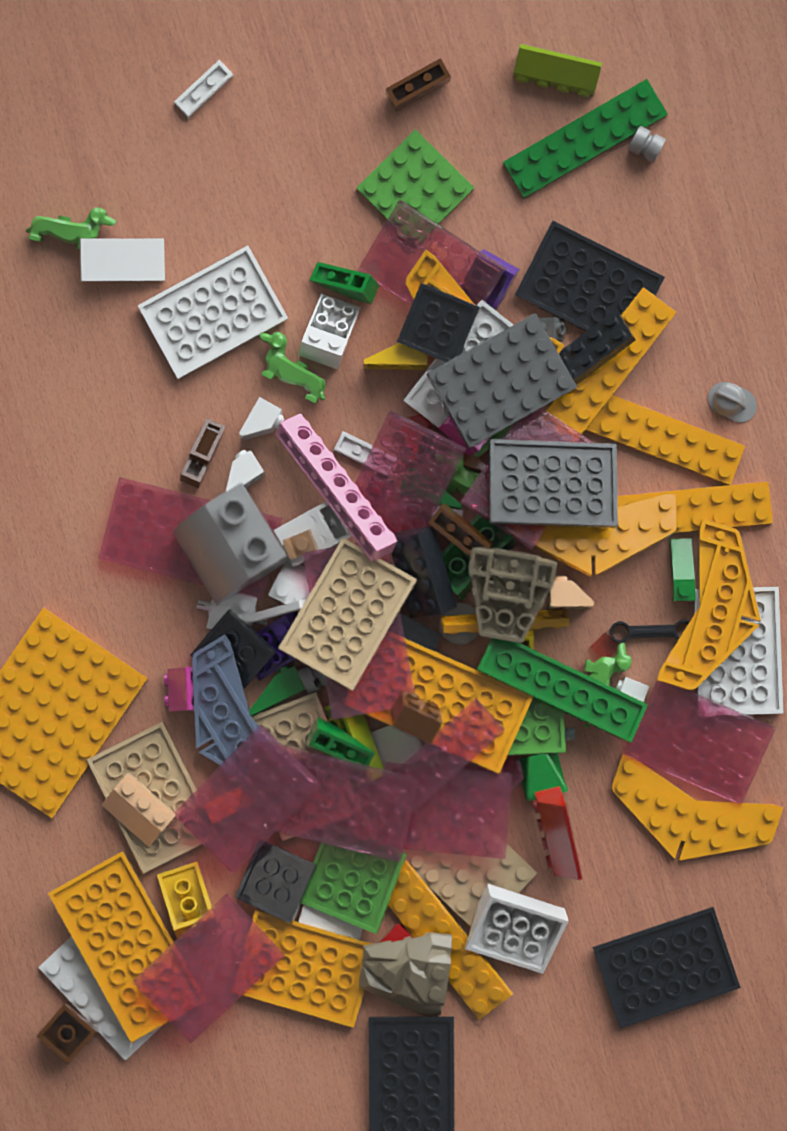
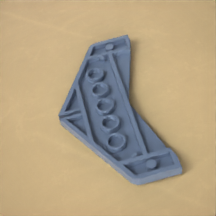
(219, 701)

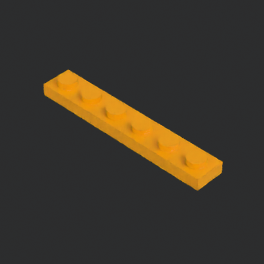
(468, 623)

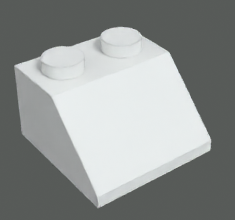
(262, 420)
(244, 470)
(290, 584)

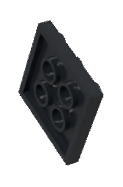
(438, 323)
(248, 647)
(276, 881)

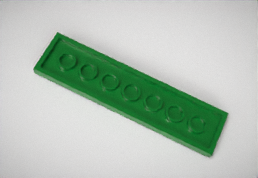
(585, 138)
(563, 688)

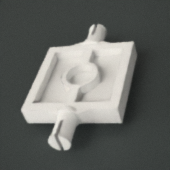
(238, 603)

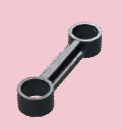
(647, 631)

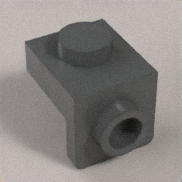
(554, 327)

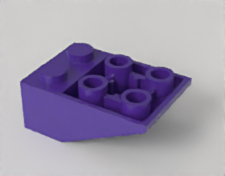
(274, 635)

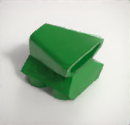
(541, 773)

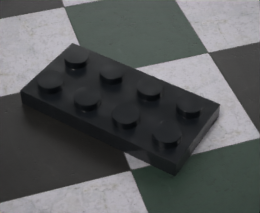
(596, 346)

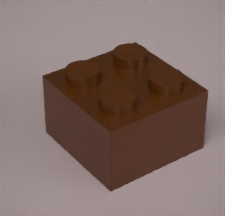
(416, 716)
(67, 1032)

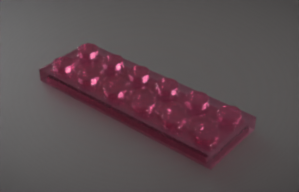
(451, 750)

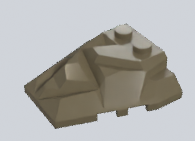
(509, 590)
(409, 971)

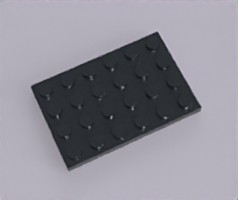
(582, 278)
(666, 967)
(411, 1073)

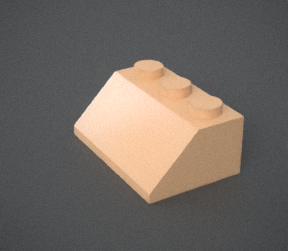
(567, 595)
(138, 809)

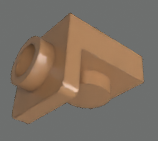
(298, 544)

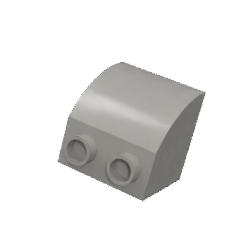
(229, 544)

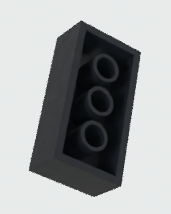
(420, 557)

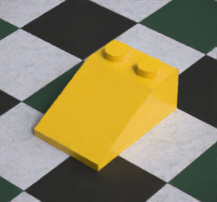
(397, 358)
(184, 896)

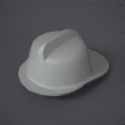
(732, 401)

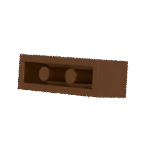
(418, 84)
(458, 530)

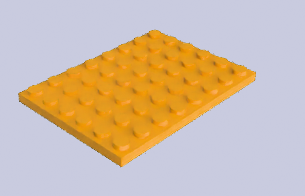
(58, 709)

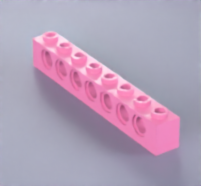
(326, 475)

